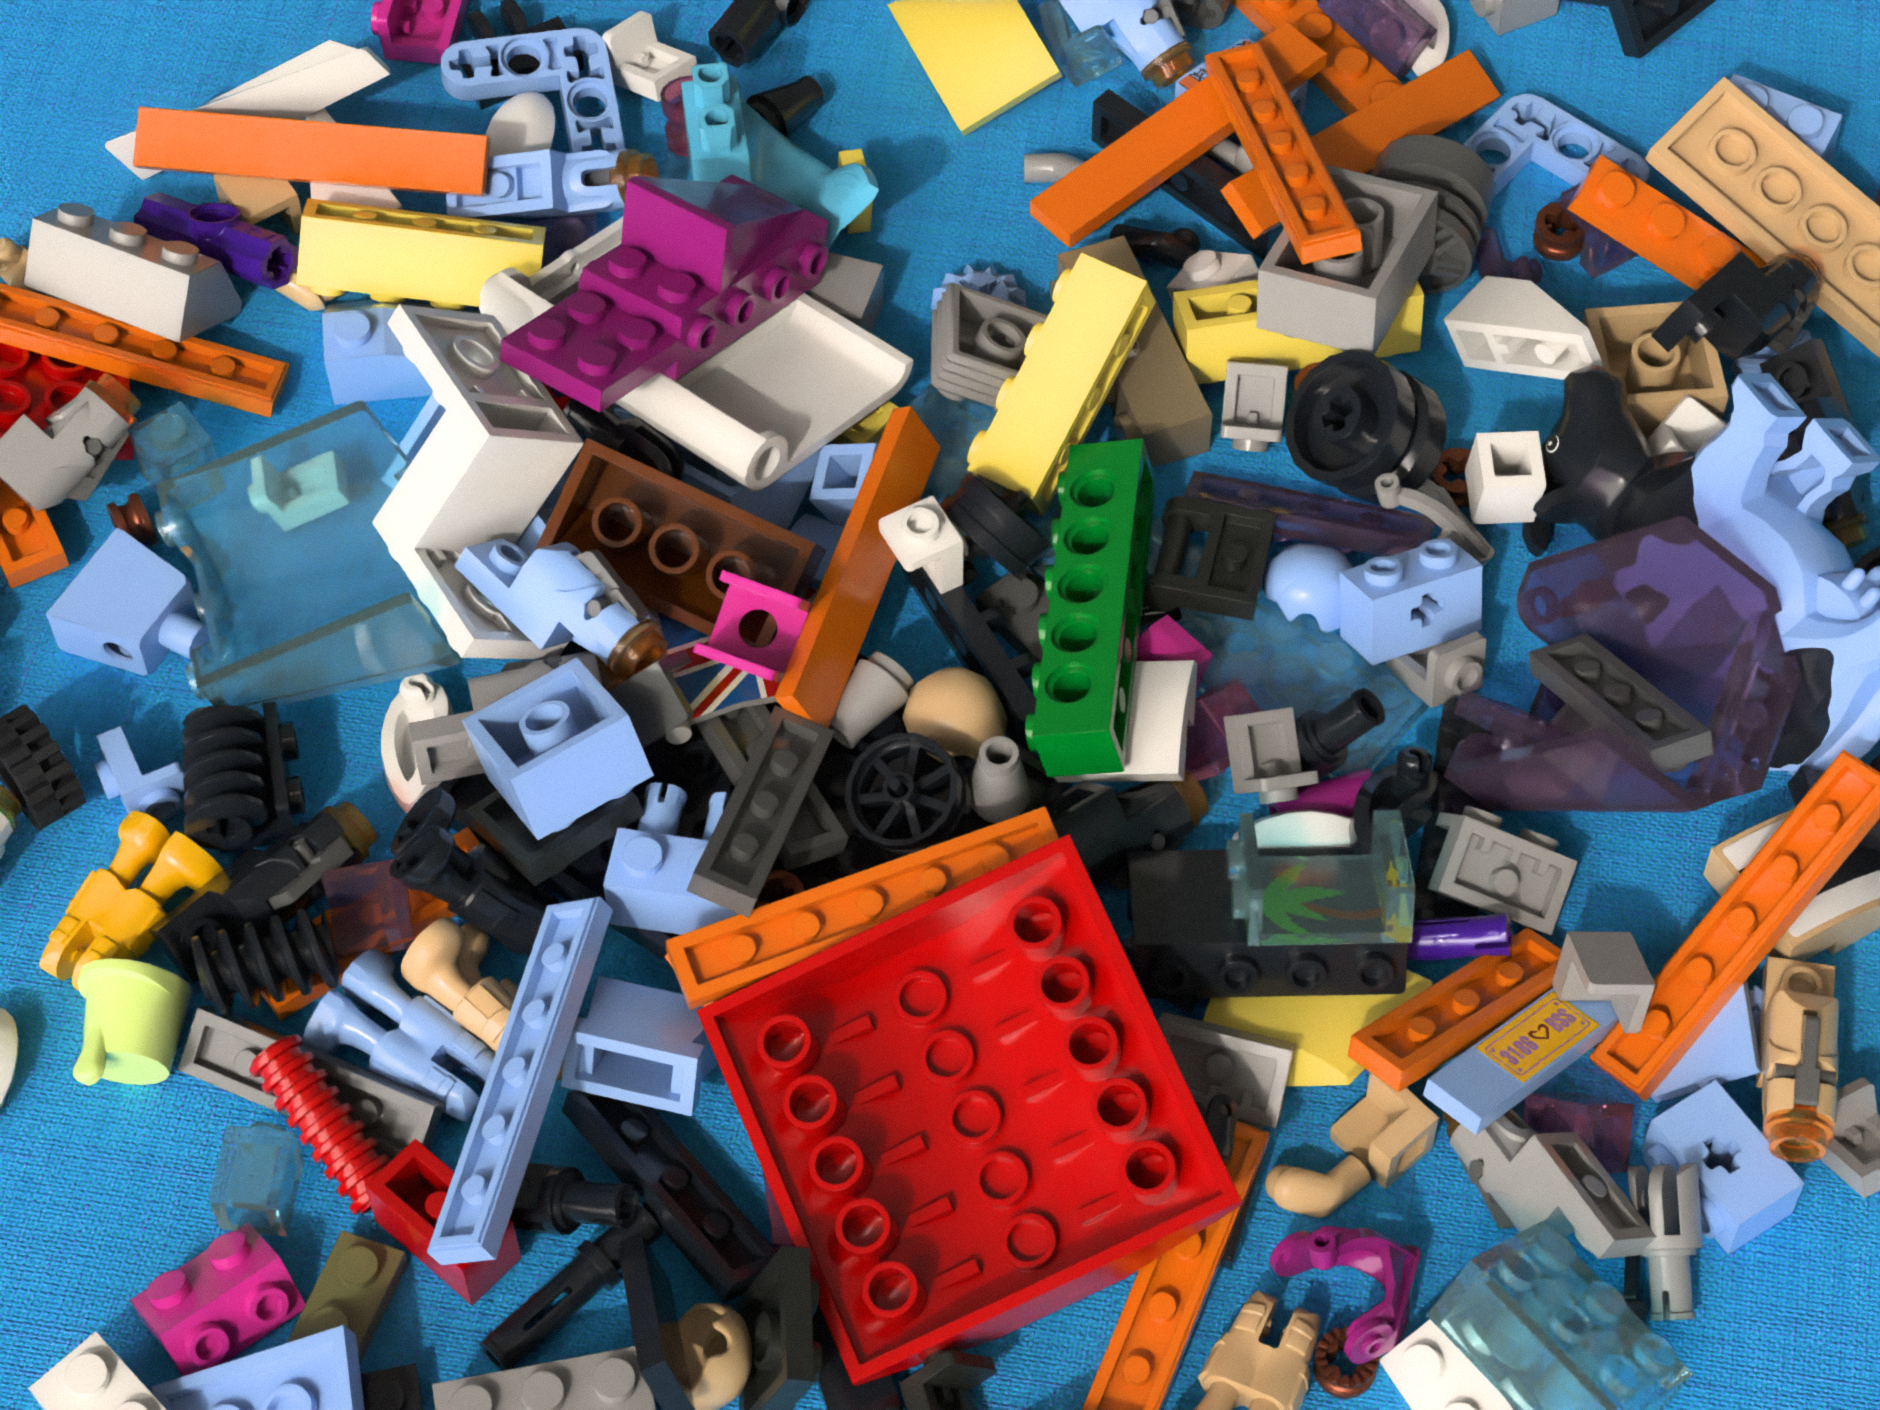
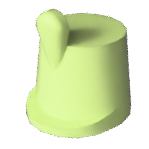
(130, 1021)

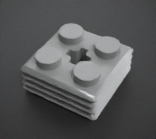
(977, 343)

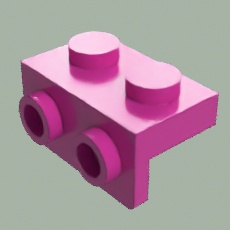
(417, 27)
(219, 1301)

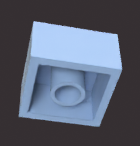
(558, 748)

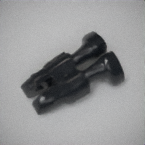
(474, 883)

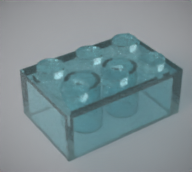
(1555, 1330)

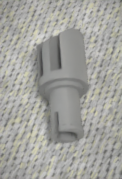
(1673, 1212)

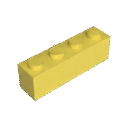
(409, 253)
(1221, 326)
(1061, 381)

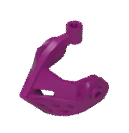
(1371, 1253)

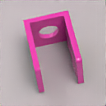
(726, 641)

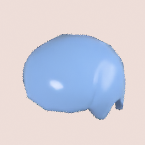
(1307, 581)

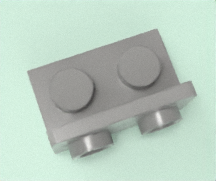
(1502, 870)
(1232, 1063)

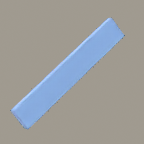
(520, 1083)

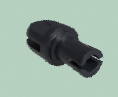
(628, 437)
(1326, 737)
(560, 1200)

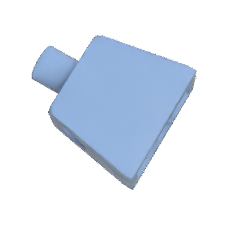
(127, 609)

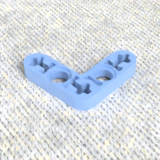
(556, 72)
(1526, 142)

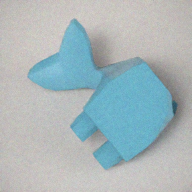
(734, 139)

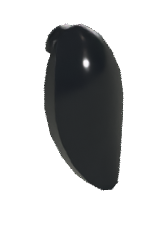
(1402, 786)

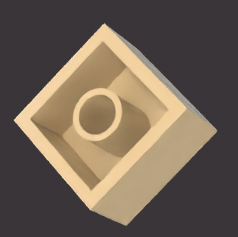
(1651, 374)

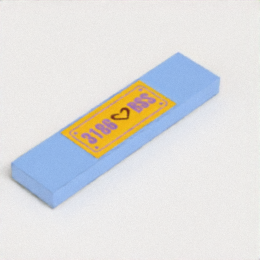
(1518, 1058)

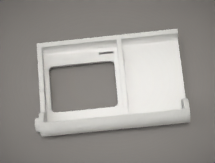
(755, 401)

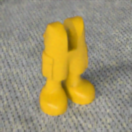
(108, 917)

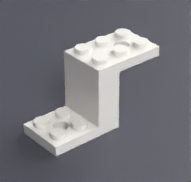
(475, 474)

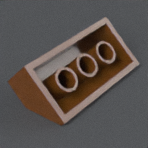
(676, 541)

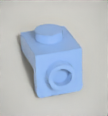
(154, 793)

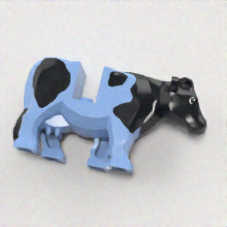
(1759, 510)

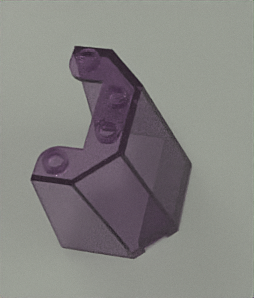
(1689, 626)

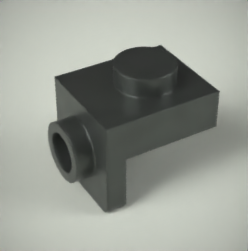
(946, 1381)

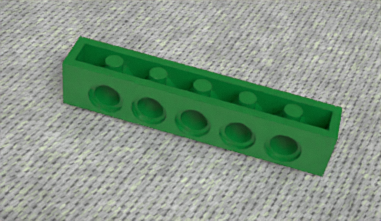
(1093, 610)

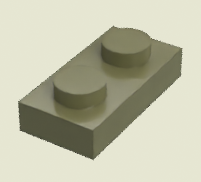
(352, 1289)

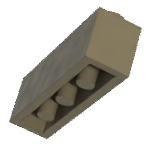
(1155, 390)

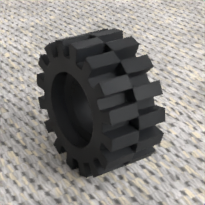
(36, 769)

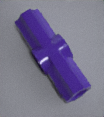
(221, 235)

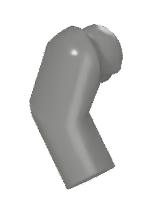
(1048, 167)

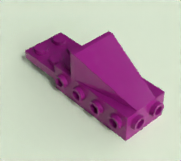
(683, 284)

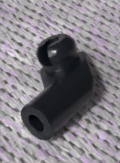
(1159, 246)

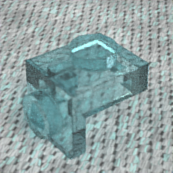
(1077, 53)

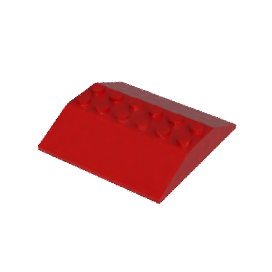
(969, 1114)

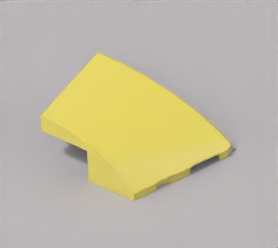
(976, 54)
(1315, 1024)

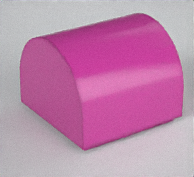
(1170, 642)

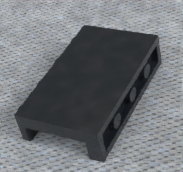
(1197, 950)

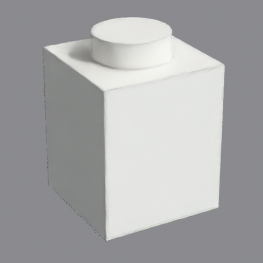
(1505, 477)

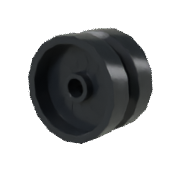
(1364, 420)

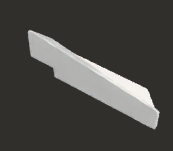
(284, 92)

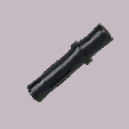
(592, 1269)

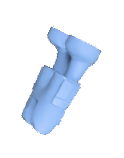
(416, 1053)

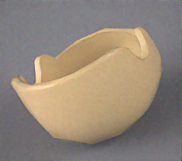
(955, 711)
(715, 1354)

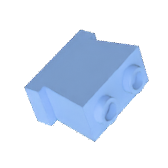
(639, 1048)

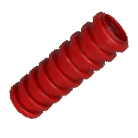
(320, 1117)

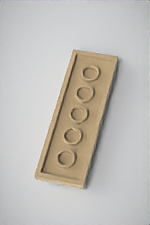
(1779, 200)

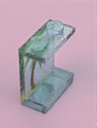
(1324, 895)

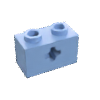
(1410, 600)
(1739, 1178)

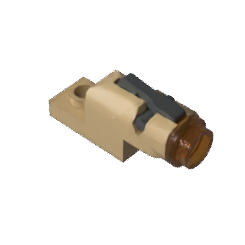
(1798, 1058)

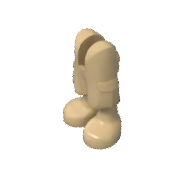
(446, 967)
(1255, 1374)

